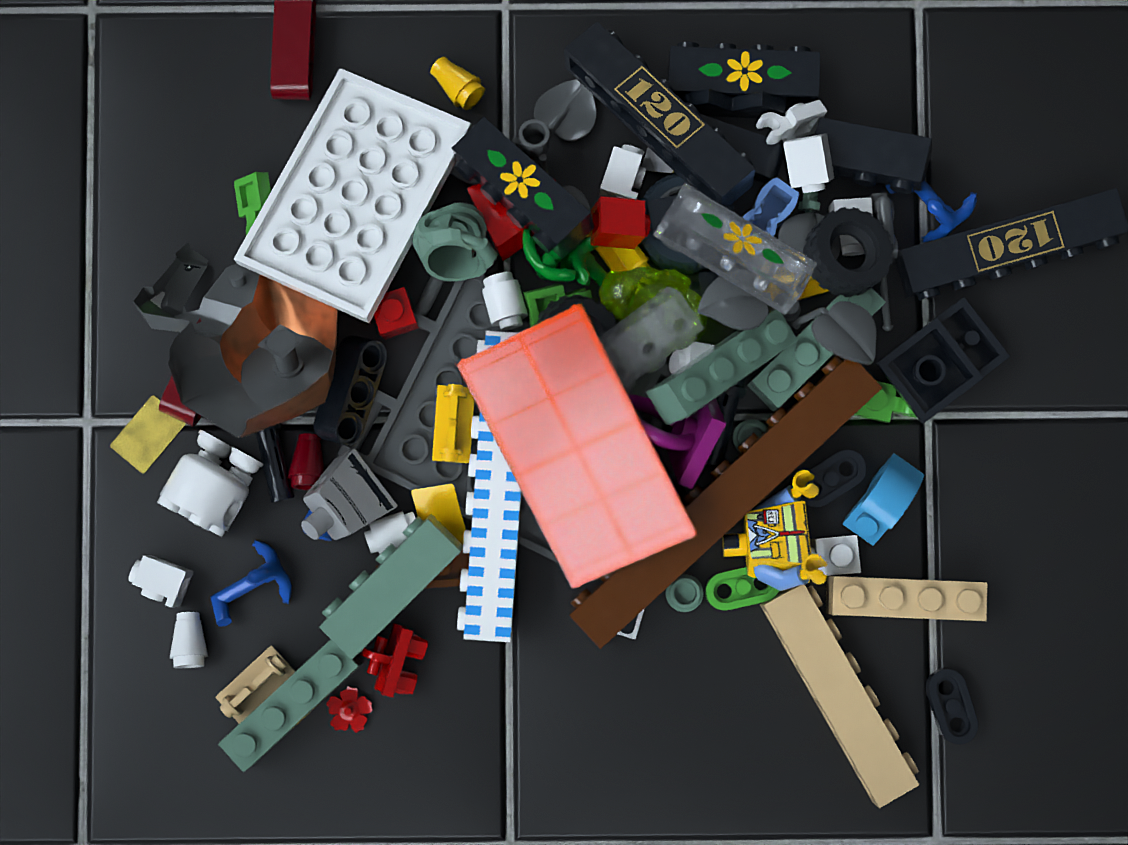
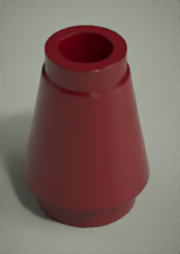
(306, 462)

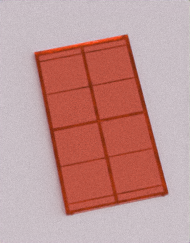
(576, 447)

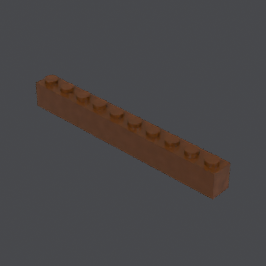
(729, 495)

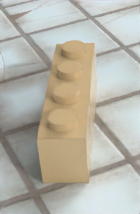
(906, 598)

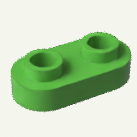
(742, 590)

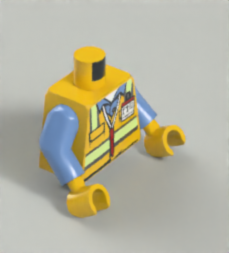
(778, 538)

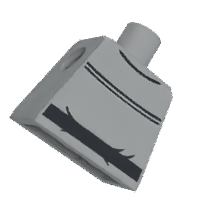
(345, 498)

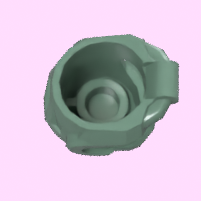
(448, 241)

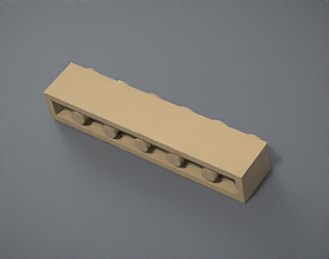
(840, 695)

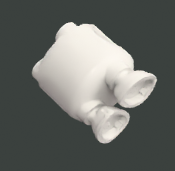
(205, 489)

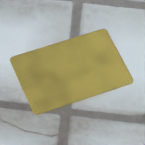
(146, 435)

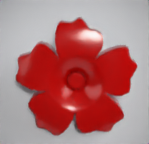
(349, 710)

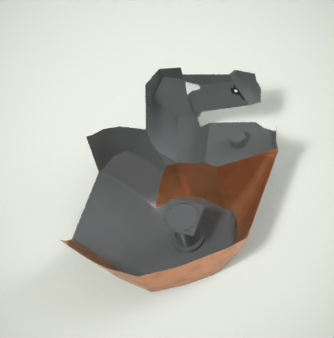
(253, 355)

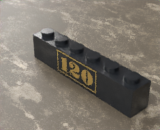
(659, 116)
(1012, 243)

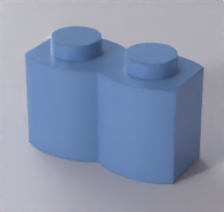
(772, 206)

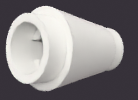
(188, 641)

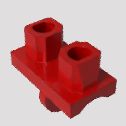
(400, 644)

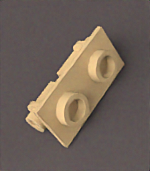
(254, 685)

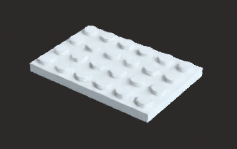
(353, 195)

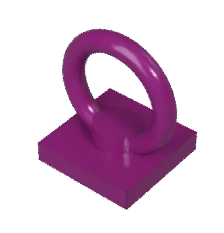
(689, 440)

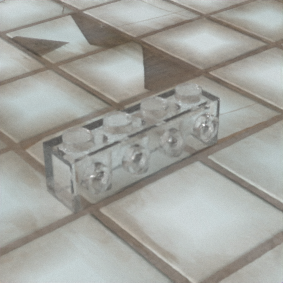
(650, 335)

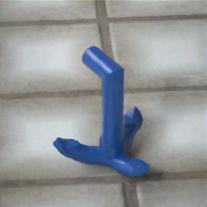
(943, 213)
(264, 574)

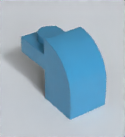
(885, 499)

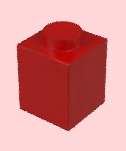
(619, 222)
(395, 314)

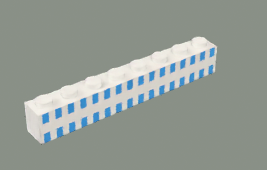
(493, 534)

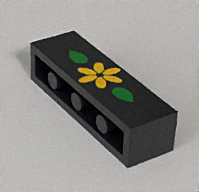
(738, 72)
(522, 188)

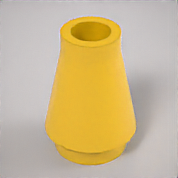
(460, 85)

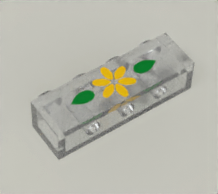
(735, 249)

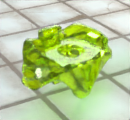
(628, 290)

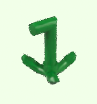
(546, 264)
(584, 264)

